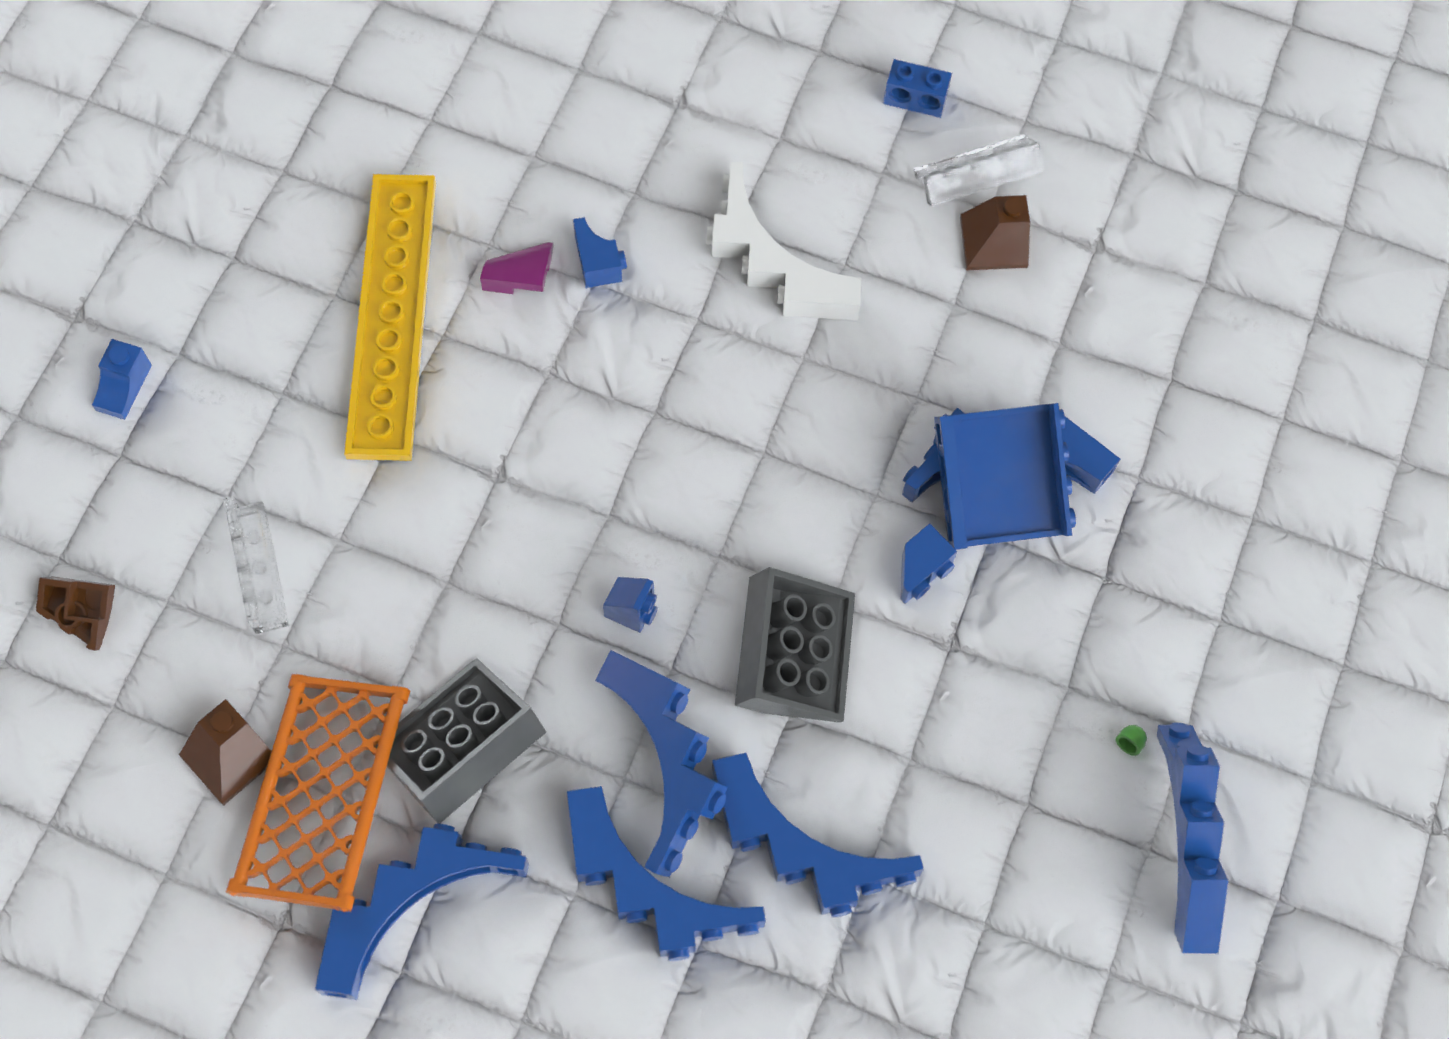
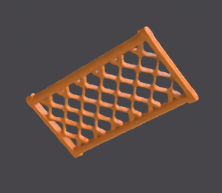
(254, 837)

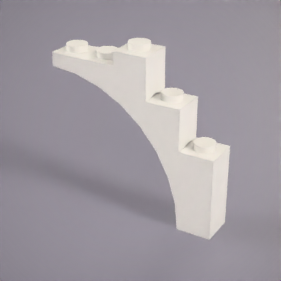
(801, 287)

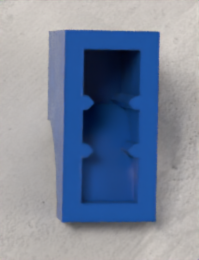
(598, 257)
(121, 378)

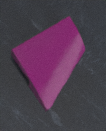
(518, 270)

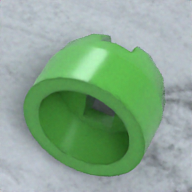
(1132, 739)

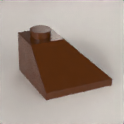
(997, 234)
(225, 752)

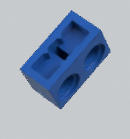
(917, 88)

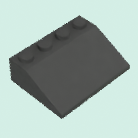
(795, 647)
(461, 739)

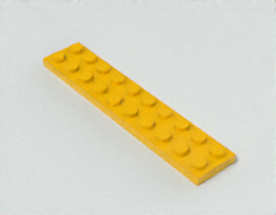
(391, 318)

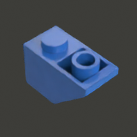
(923, 560)
(631, 602)

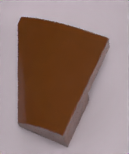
(77, 607)

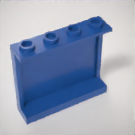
(1004, 475)

